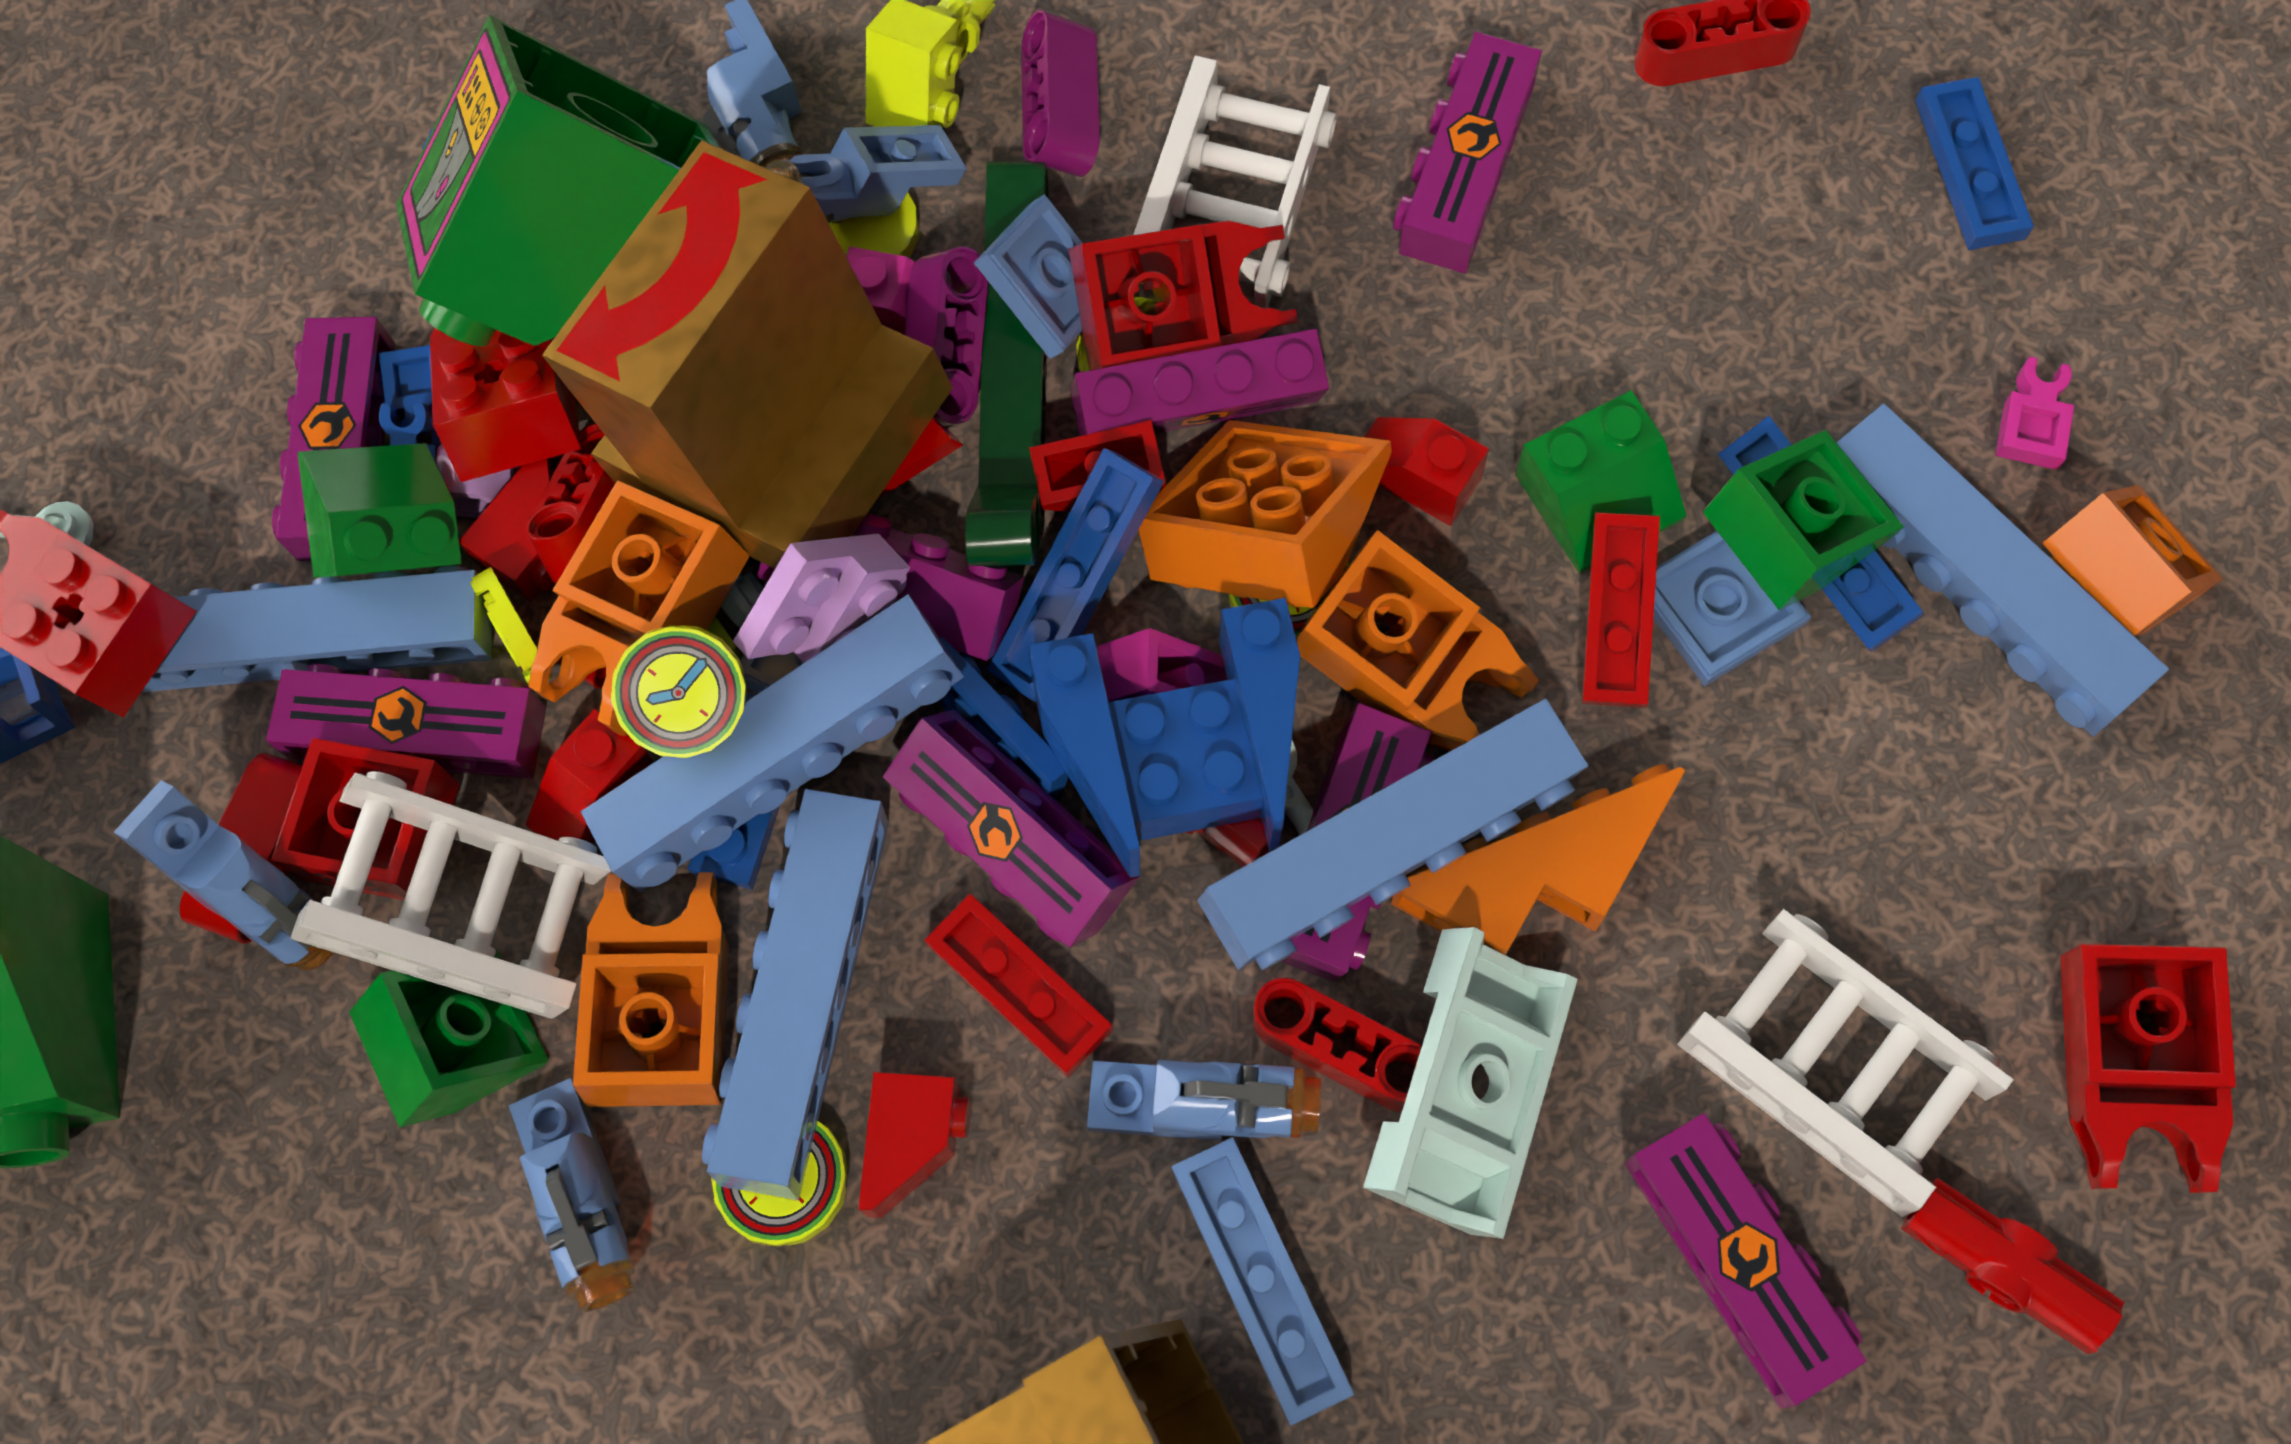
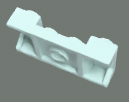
(1450, 1149)

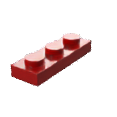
(1621, 610)
(1019, 985)

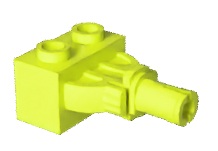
(915, 60)

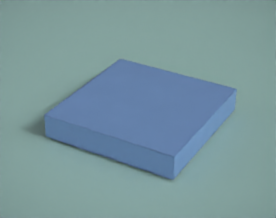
(1035, 276)
(1718, 609)

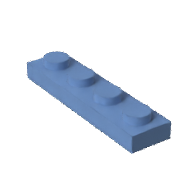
(1262, 1282)

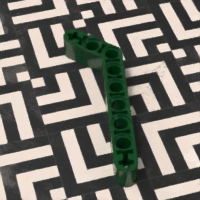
(1006, 508)

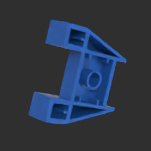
(1182, 753)

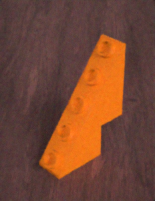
(1564, 862)

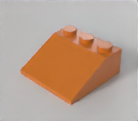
(1264, 512)

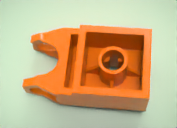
(631, 574)
(1425, 656)
(649, 977)

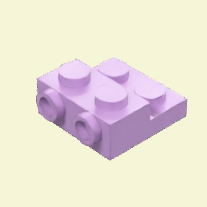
(822, 595)

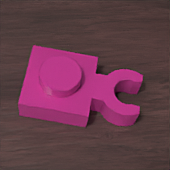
(2033, 422)

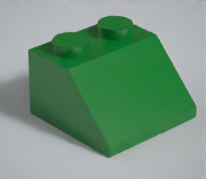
(1600, 464)
(377, 510)
(1801, 518)
(441, 1045)

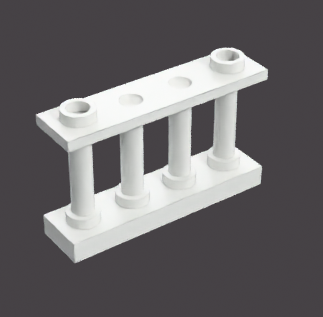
(1190, 148)
(405, 941)
(1837, 1128)

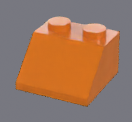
(2131, 559)

